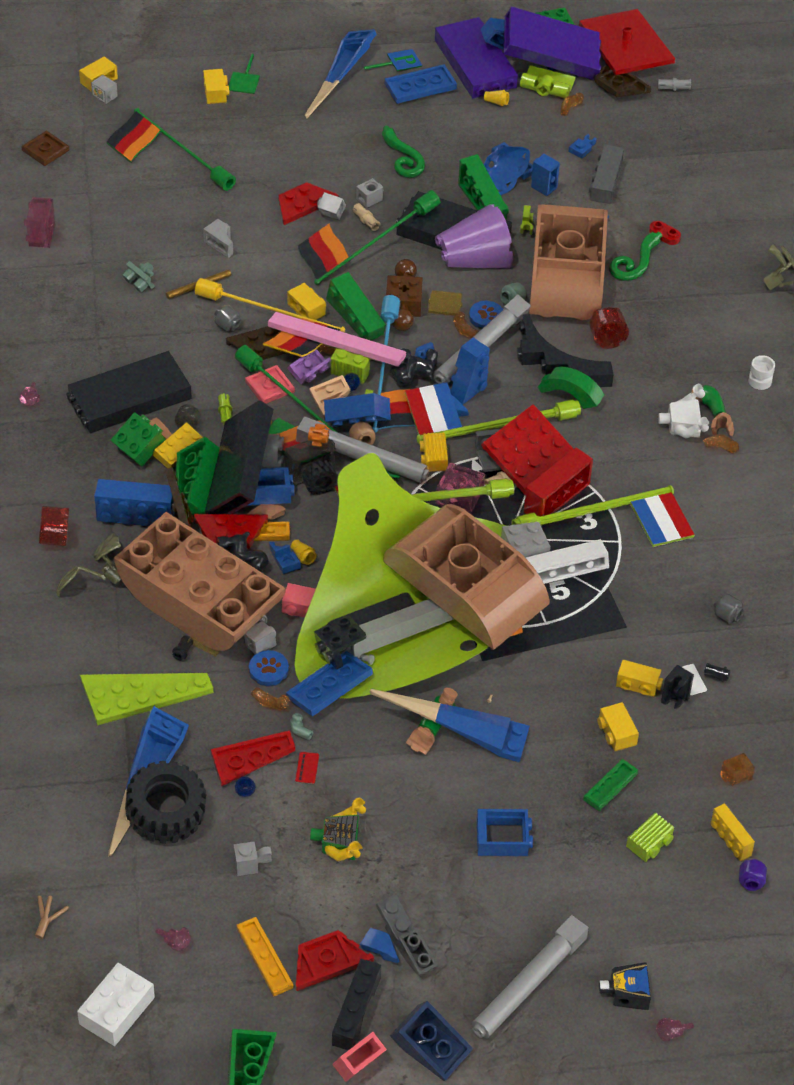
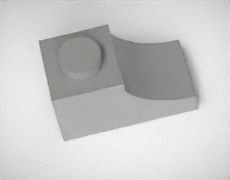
(219, 237)

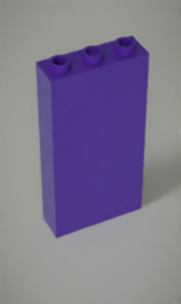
(551, 43)
(475, 62)

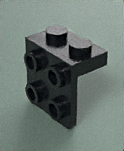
(337, 637)

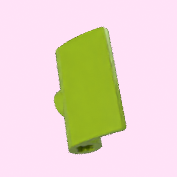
(547, 82)

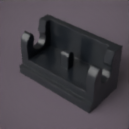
(677, 686)

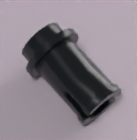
(180, 651)
(717, 672)

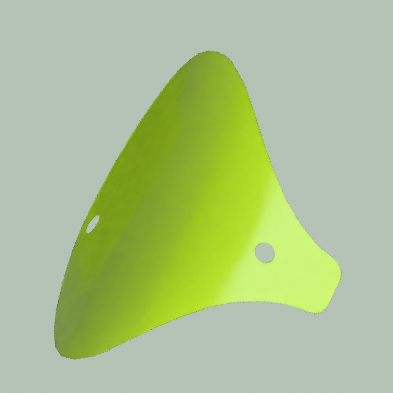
(359, 578)

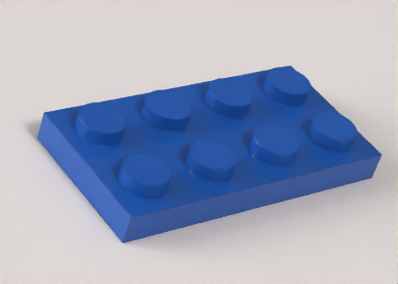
(420, 83)
(329, 684)

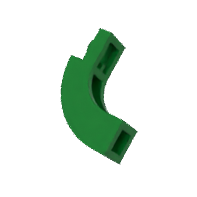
(575, 383)

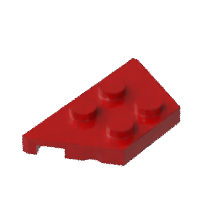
(300, 201)
(228, 525)
(327, 958)

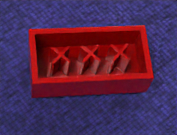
(558, 483)

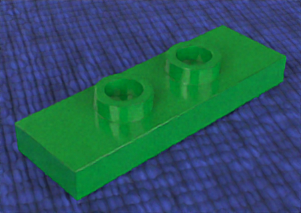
(610, 785)

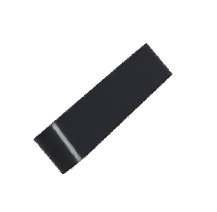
(380, 609)

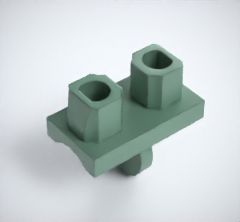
(142, 274)

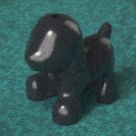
(405, 373)
(238, 544)

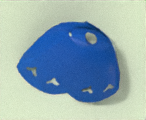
(506, 166)

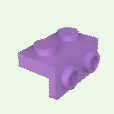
(308, 366)

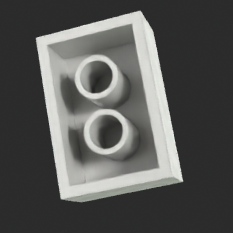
(116, 1004)

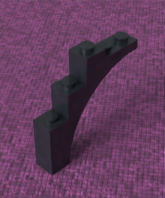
(537, 350)

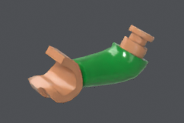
(715, 403)
(423, 736)

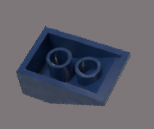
(431, 1040)

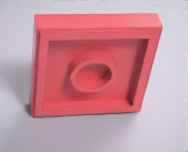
(265, 388)

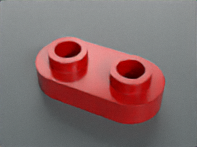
(669, 234)

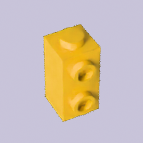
(639, 678)

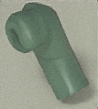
(298, 728)

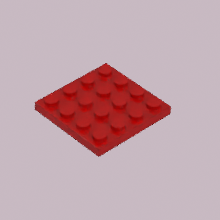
(526, 447)

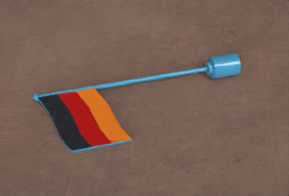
(399, 405)

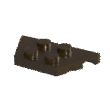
(621, 84)
(255, 341)

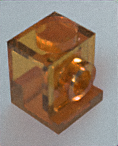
(737, 769)

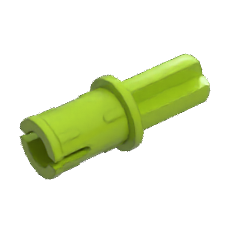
(224, 408)

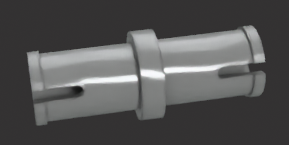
(674, 84)

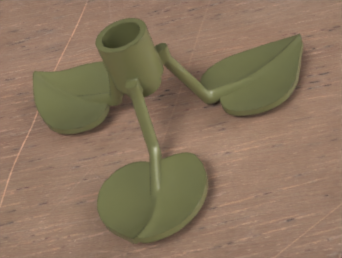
(776, 277)
(109, 569)

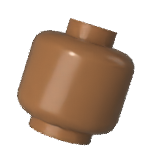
(363, 432)

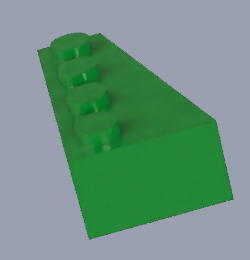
(478, 185)
(354, 307)
(195, 472)
(249, 1056)

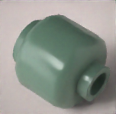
(511, 290)

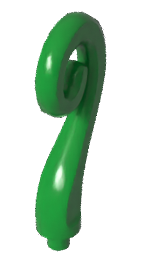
(393, 141)
(647, 245)

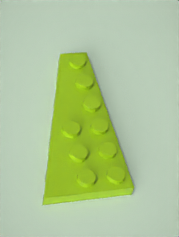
(127, 695)

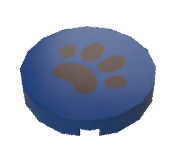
(483, 312)
(268, 668)

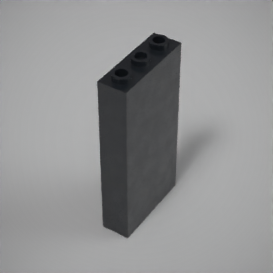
(426, 227)
(136, 388)
(240, 459)

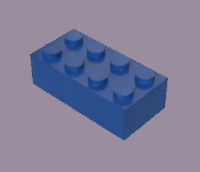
(132, 502)

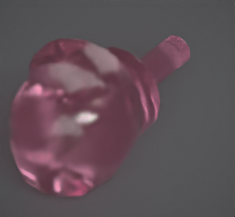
(29, 395)
(176, 939)
(669, 1028)

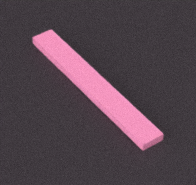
(337, 339)

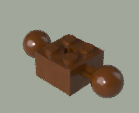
(408, 290)

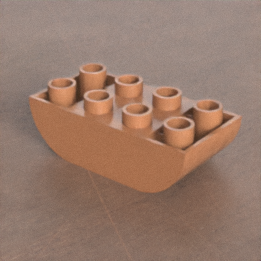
(568, 261)
(470, 574)
(196, 583)

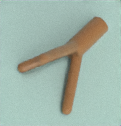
(44, 916)

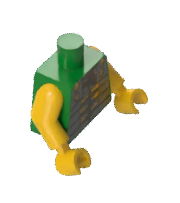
(341, 833)

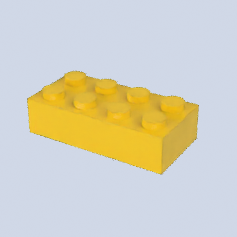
(167, 451)
(732, 832)

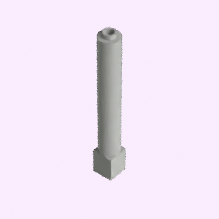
(510, 316)
(356, 449)
(566, 941)

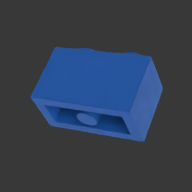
(545, 174)

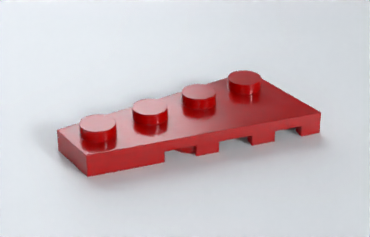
(247, 756)

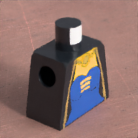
(628, 986)

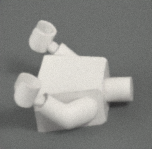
(685, 416)

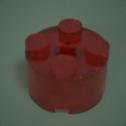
(608, 327)
(53, 526)

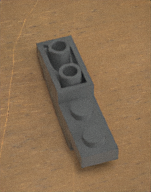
(405, 936)

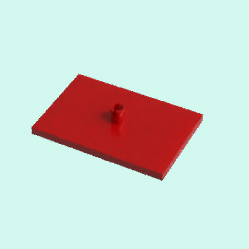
(628, 42)

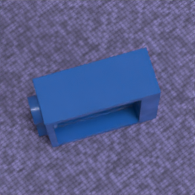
(276, 494)
(503, 817)

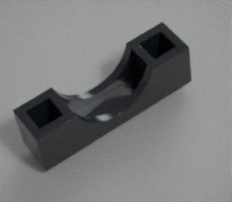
(353, 1009)

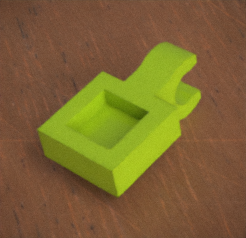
(527, 220)

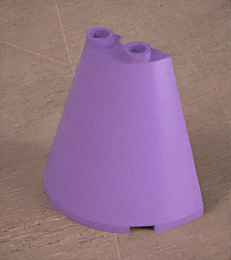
(477, 241)

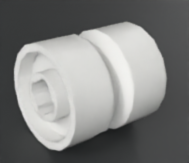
(761, 372)

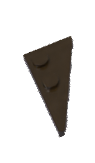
(180, 504)

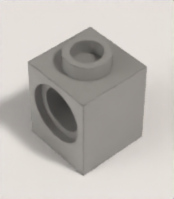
(369, 193)
(331, 205)

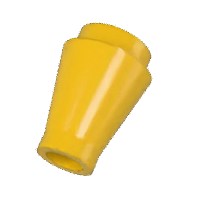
(497, 97)
(305, 553)

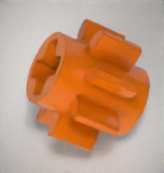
(318, 435)

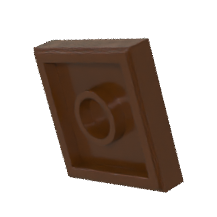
(45, 148)

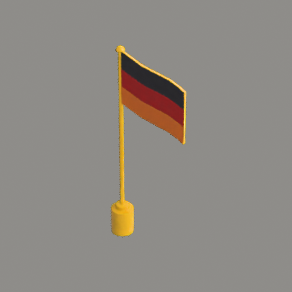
(283, 341)

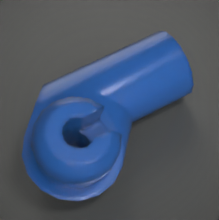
(422, 350)

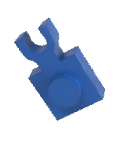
(582, 147)

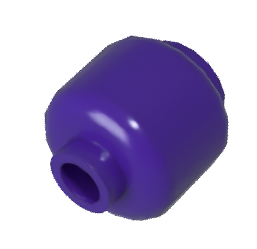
(752, 874)

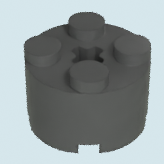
(272, 454)

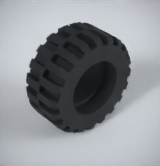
(165, 825)

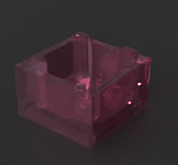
(40, 222)
(458, 478)

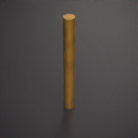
(181, 290)

